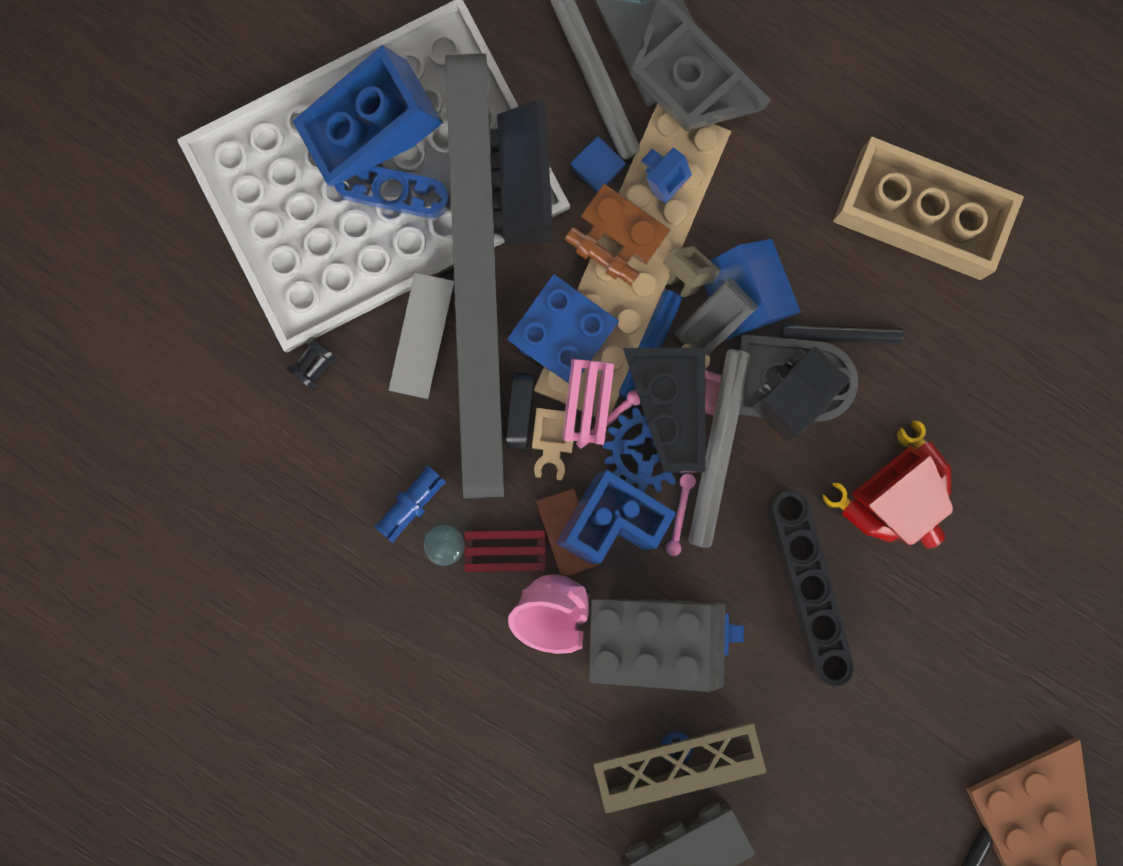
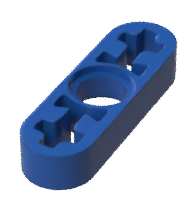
(418, 207)

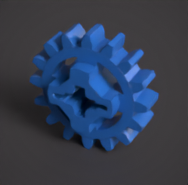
(643, 468)

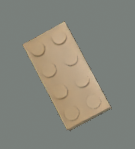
(928, 209)

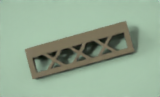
(684, 780)

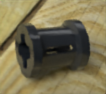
(299, 368)

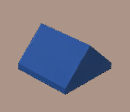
(762, 277)

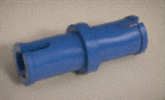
(410, 504)

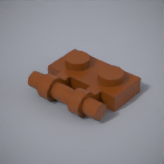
(625, 226)

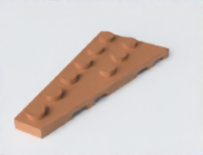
(1039, 810)

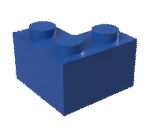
(610, 509)

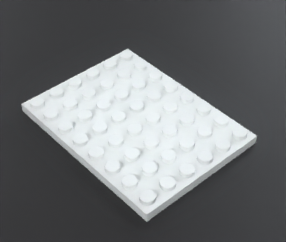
(295, 237)

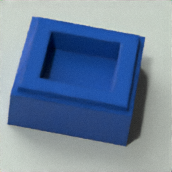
(597, 164)

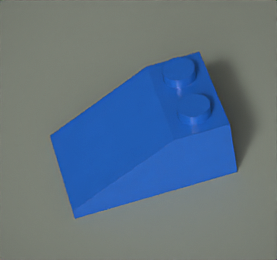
(367, 117)

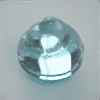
(444, 545)

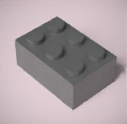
(657, 643)

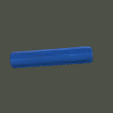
(655, 331)

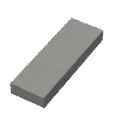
(421, 335)

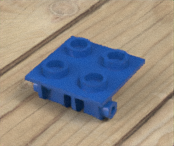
(562, 327)

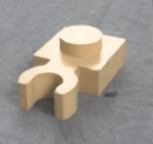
(548, 437)

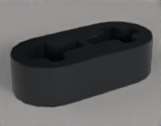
(520, 411)

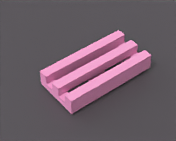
(602, 406)

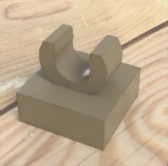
(690, 267)

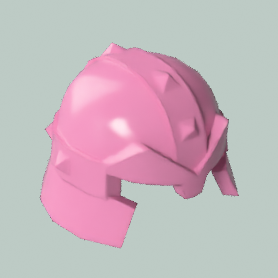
(550, 614)

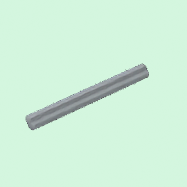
(596, 78)
(719, 448)

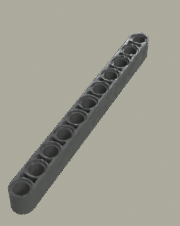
(474, 275)

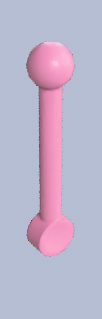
(632, 399)
(686, 482)

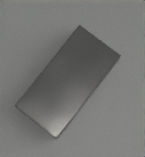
(717, 318)

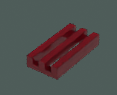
(471, 551)

